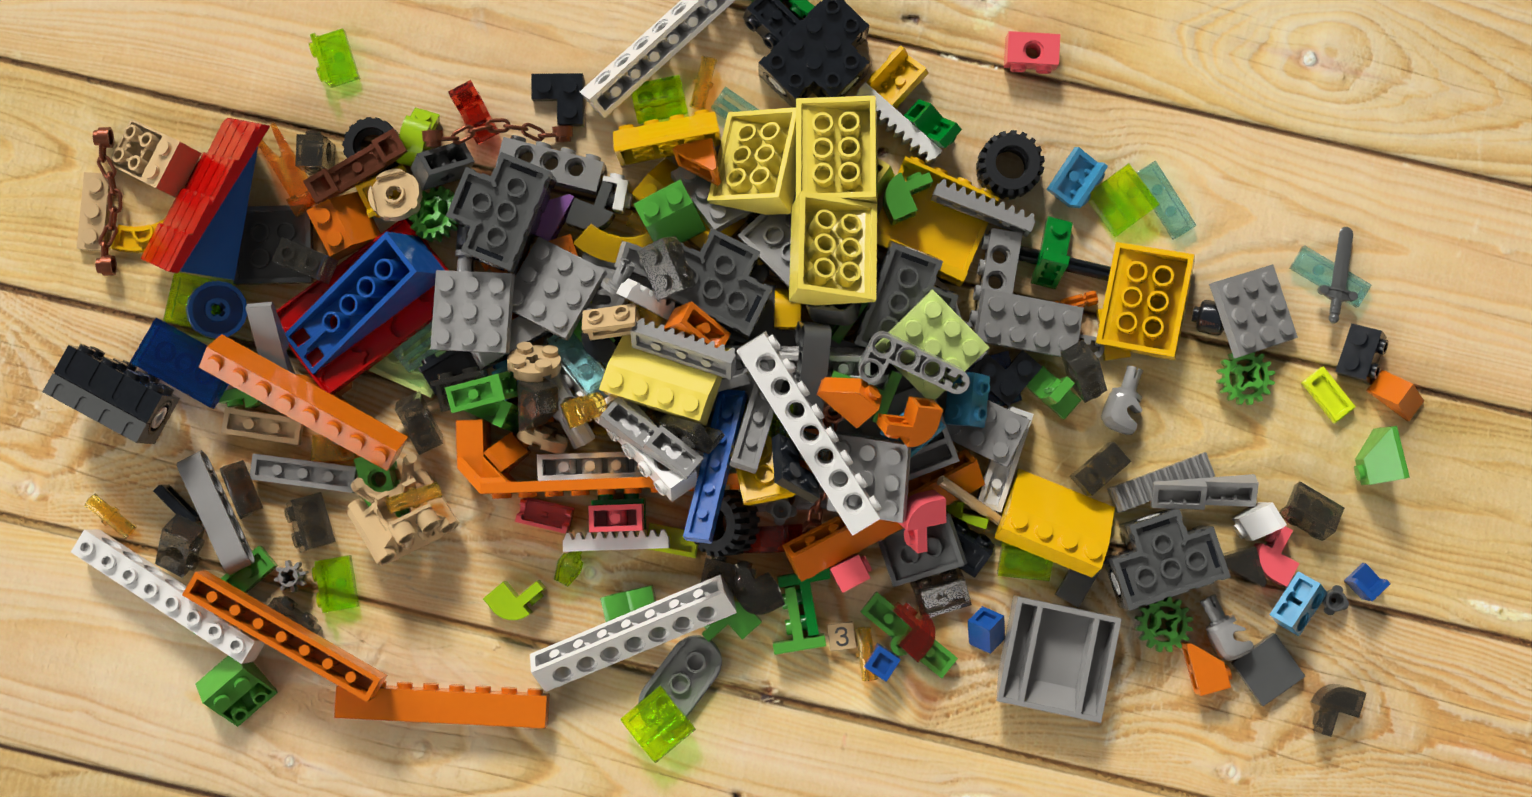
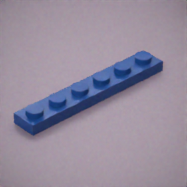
(715, 468)

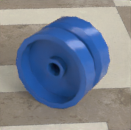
(232, 307)

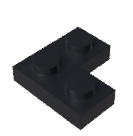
(565, 90)
(1008, 382)
(789, 472)

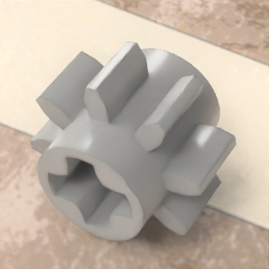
(283, 576)

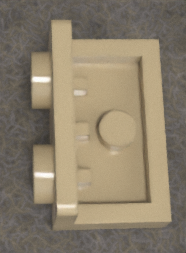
(610, 321)

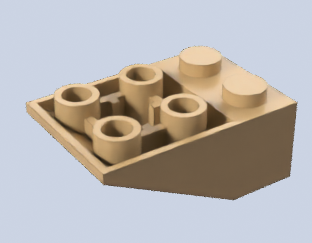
(154, 158)

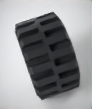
(1025, 150)
(740, 527)

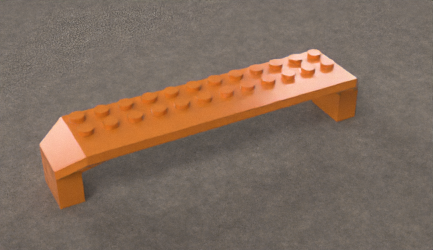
(474, 438)

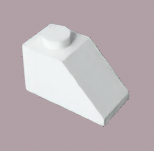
(1258, 521)

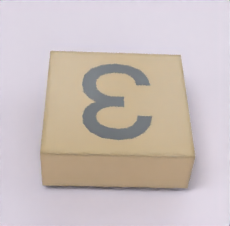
(841, 636)

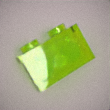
(334, 58)
(659, 99)
(1022, 564)
(335, 584)

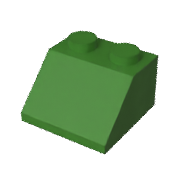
(670, 214)

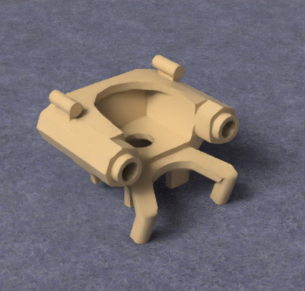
(394, 537)

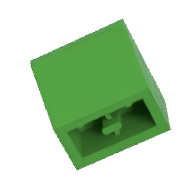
(235, 690)

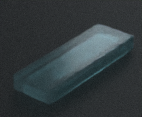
(1171, 209)
(1320, 271)
(580, 365)

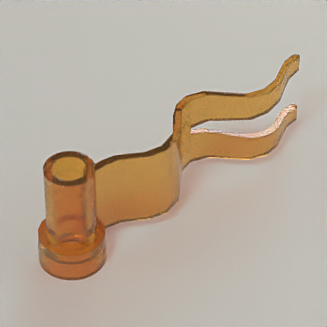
(288, 173)

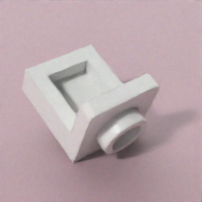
(622, 196)

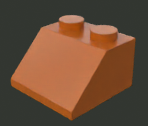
(343, 224)

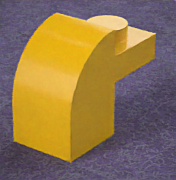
(785, 312)

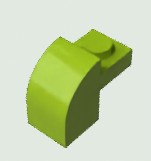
(411, 133)
(509, 605)

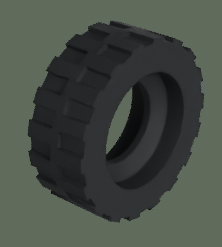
(362, 129)

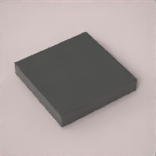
(1268, 669)

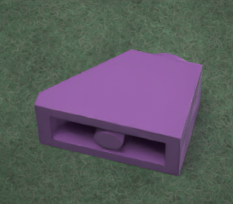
(554, 217)

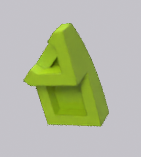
(956, 510)

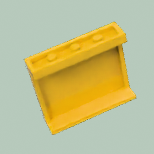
(936, 227)

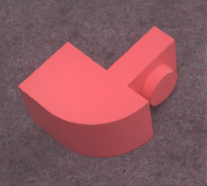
(923, 511)
(1274, 564)

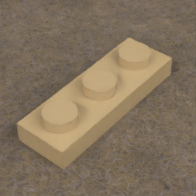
(93, 211)
(261, 426)

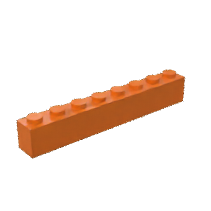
(303, 402)
(834, 542)
(284, 635)
(448, 705)

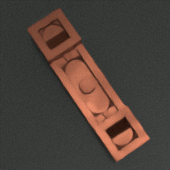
(356, 168)

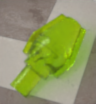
(568, 567)

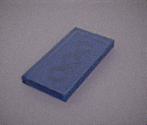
(176, 361)

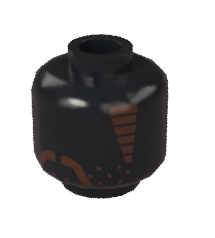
(1208, 318)

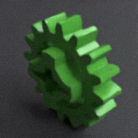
(431, 219)
(1254, 383)
(1170, 632)

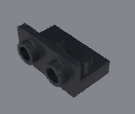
(770, 20)
(447, 362)
(975, 546)

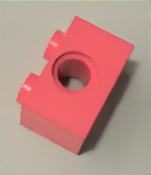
(1045, 45)
(616, 518)
(851, 572)

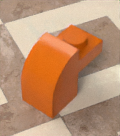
(917, 423)

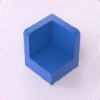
(1366, 583)
(986, 629)
(882, 662)

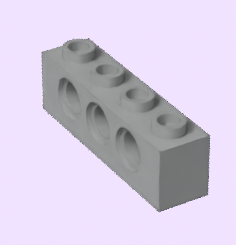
(587, 182)
(1007, 243)

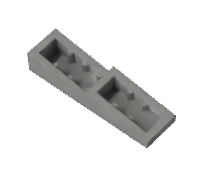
(269, 334)
(649, 439)
(1198, 492)

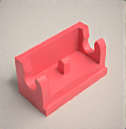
(545, 515)

